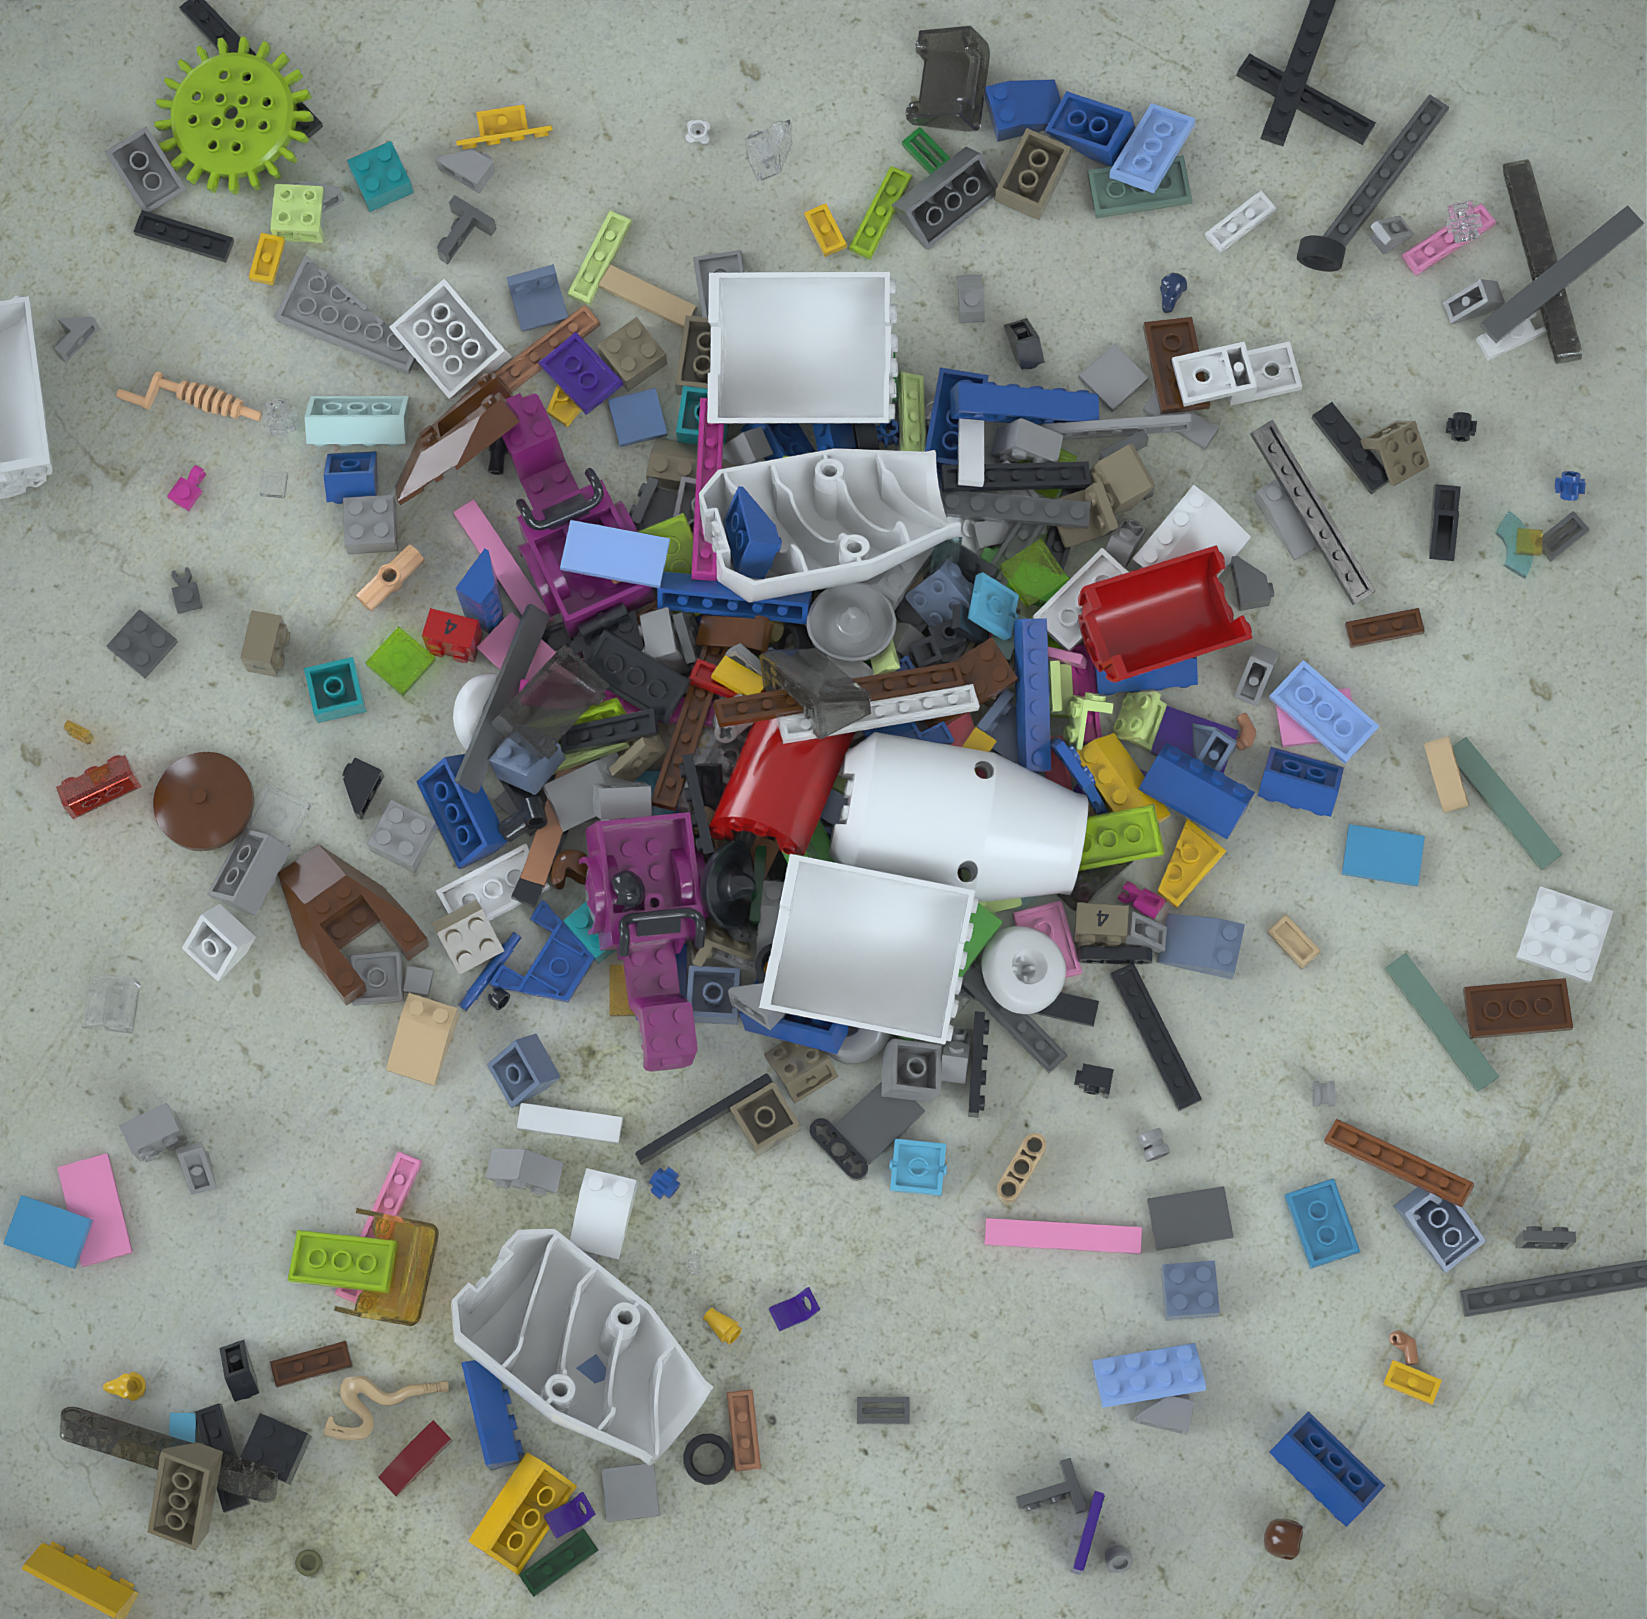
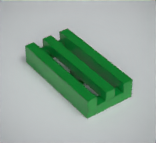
(918, 157)

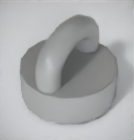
(1118, 1559)

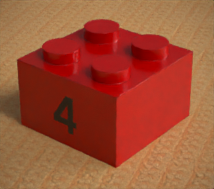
(452, 635)

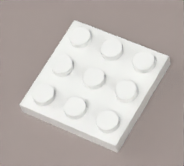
(1564, 935)

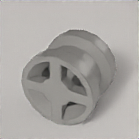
(1323, 1093)

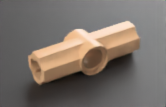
(378, 589)

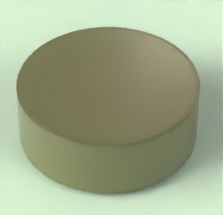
(309, 1563)

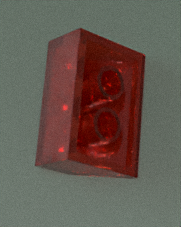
(98, 786)

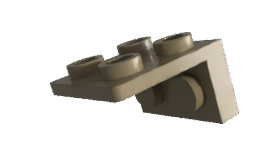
(1399, 449)
(1101, 518)
(637, 758)
(719, 938)
(801, 1068)

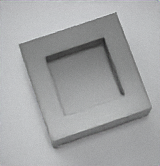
(418, 981)

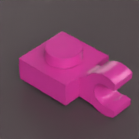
(186, 491)
(1144, 900)

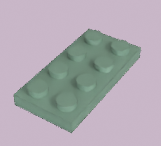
(1118, 198)

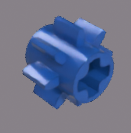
(888, 439)
(1570, 485)
(664, 1183)

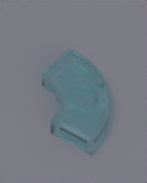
(1507, 532)

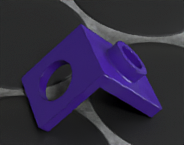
(794, 1310)
(569, 1516)

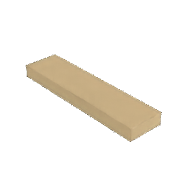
(646, 296)

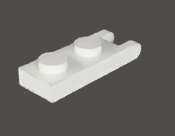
(1520, 335)

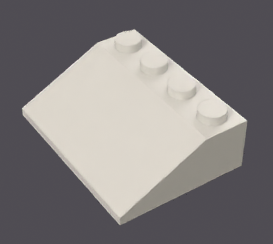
(449, 340)
(1190, 527)

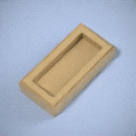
(1293, 941)

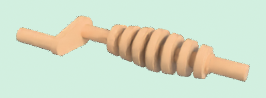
(202, 396)

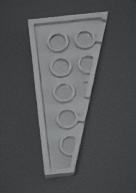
(333, 314)

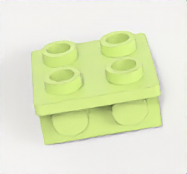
(1059, 687)
(1140, 718)

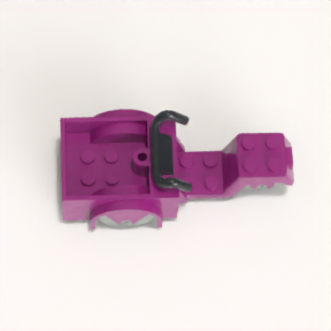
(555, 502)
(650, 935)

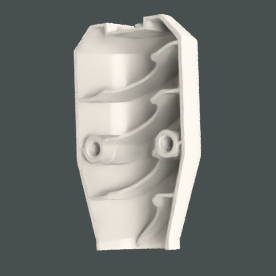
(837, 517)
(927, 814)
(554, 1310)

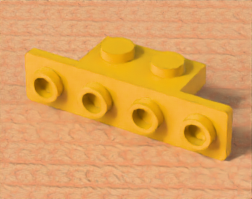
(503, 123)

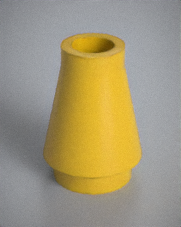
(723, 1326)

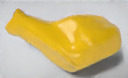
(127, 1386)

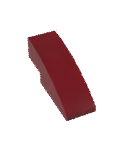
(415, 1458)

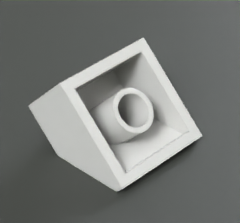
(218, 941)

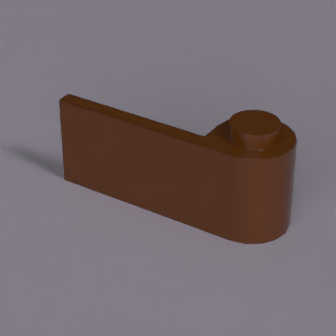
(730, 631)

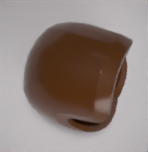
(567, 865)
(1283, 1538)

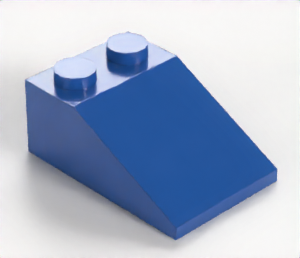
(1021, 106)
(1091, 127)
(750, 536)

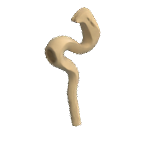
(353, 1385)

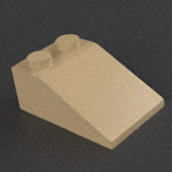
(422, 1039)

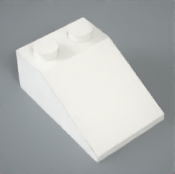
(603, 1213)

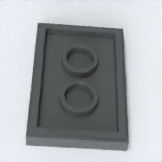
(877, 1122)
(1190, 1218)

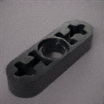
(1114, 955)
(819, 1140)

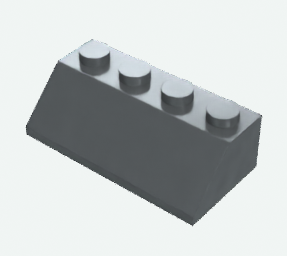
(946, 197)

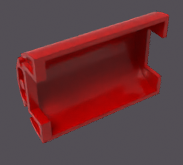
(1159, 615)
(779, 787)

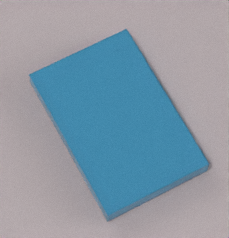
(1383, 855)
(1322, 1223)
(48, 1232)

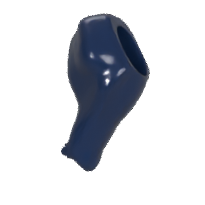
(1171, 290)

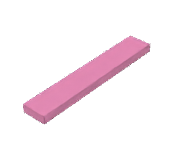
(505, 567)
(389, 1201)
(1063, 1236)

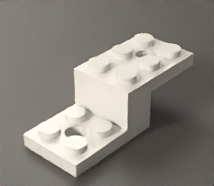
(1236, 373)

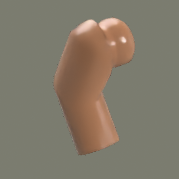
(1247, 734)
(1406, 1344)

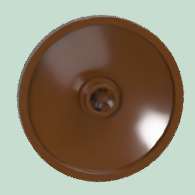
(203, 801)

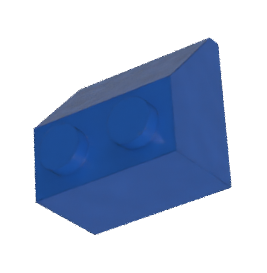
(350, 475)

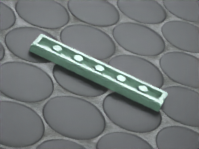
(1505, 804)
(1441, 1022)

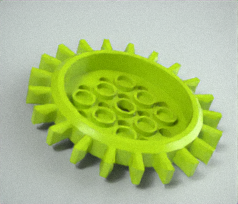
(258, 146)

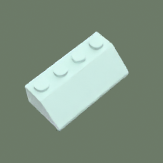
(357, 420)

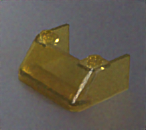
(410, 1274)

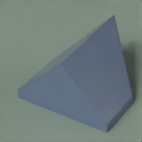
(1212, 746)

